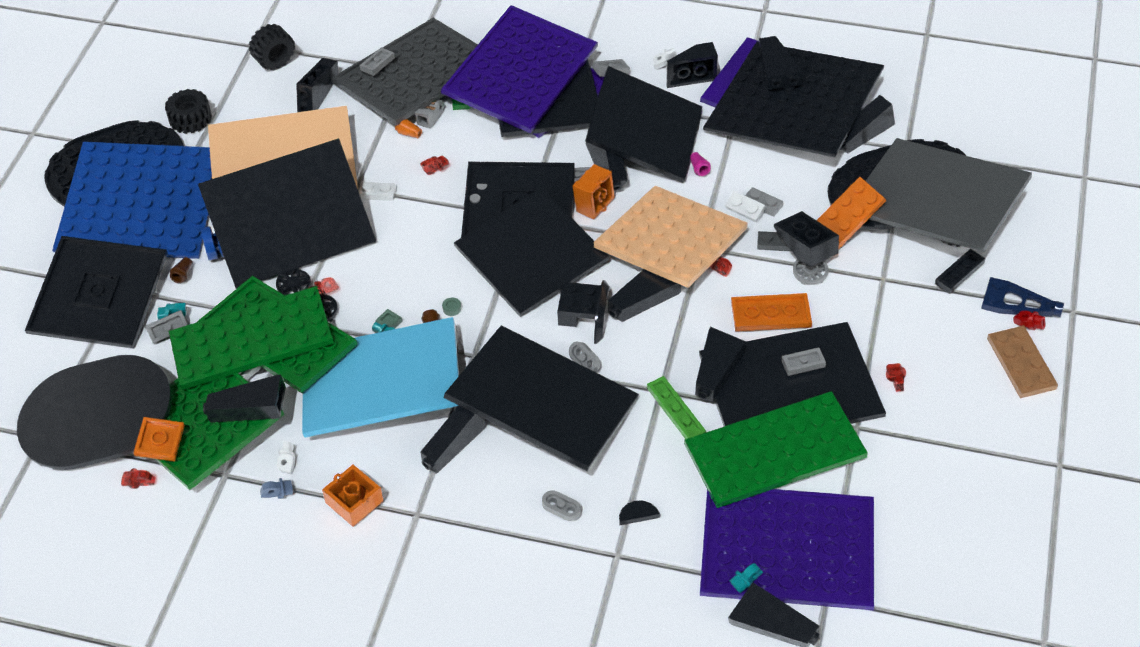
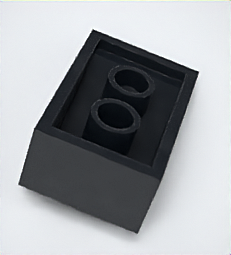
(692, 66)
(808, 238)

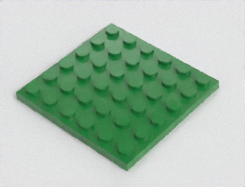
(207, 444)

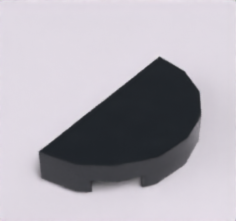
(638, 511)

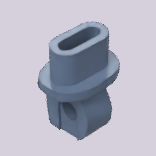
(276, 489)

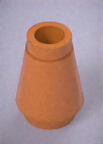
(409, 129)

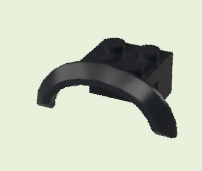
(583, 301)

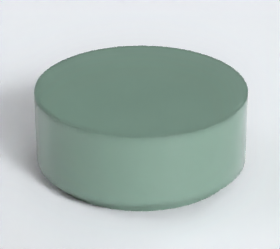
(451, 306)

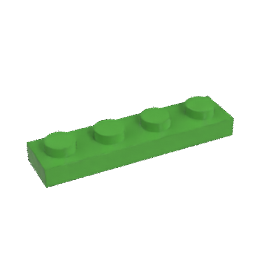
(675, 408)

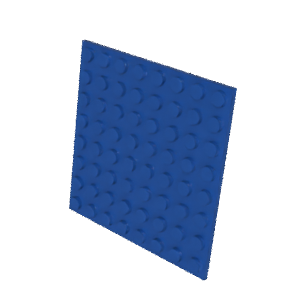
(139, 196)

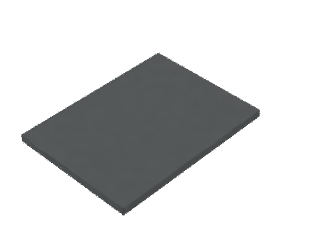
(415, 76)
(945, 193)

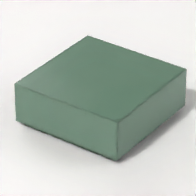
(389, 318)

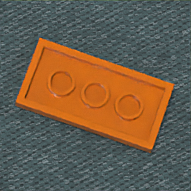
(852, 210)
(771, 312)

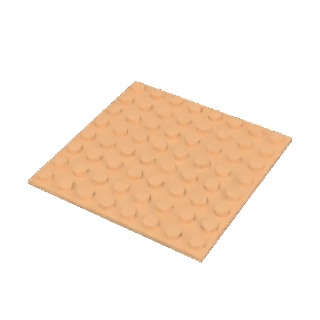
(262, 139)

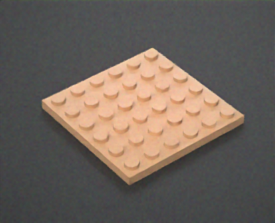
(671, 236)

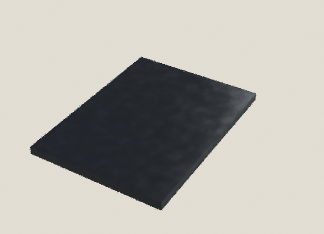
(287, 212)
(762, 383)
(542, 397)

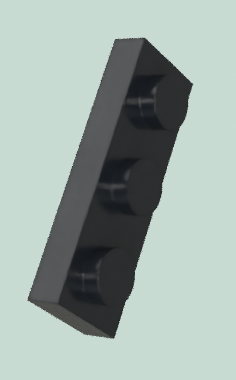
(960, 271)

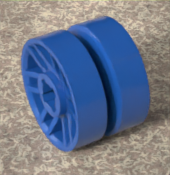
(211, 243)

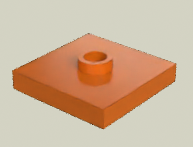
(159, 439)

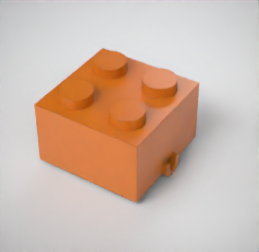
(593, 191)
(352, 495)

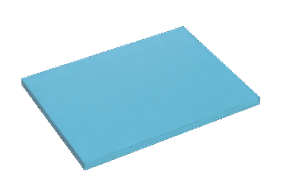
(385, 379)

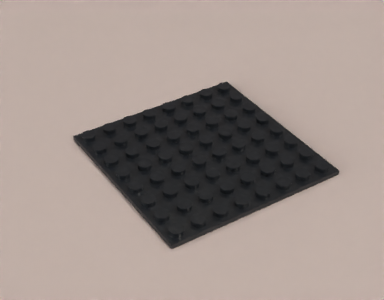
(799, 117)

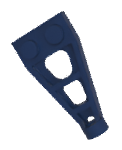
(996, 292)

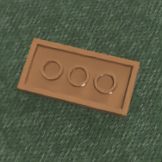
(1022, 362)

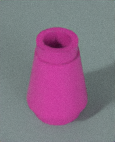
(700, 164)

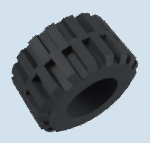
(271, 46)
(188, 111)

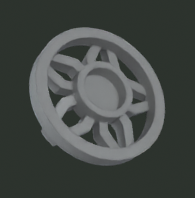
(813, 271)

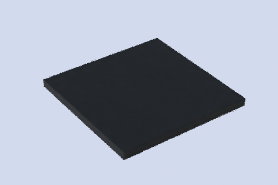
(570, 111)
(644, 124)
(511, 183)
(530, 251)
(97, 292)

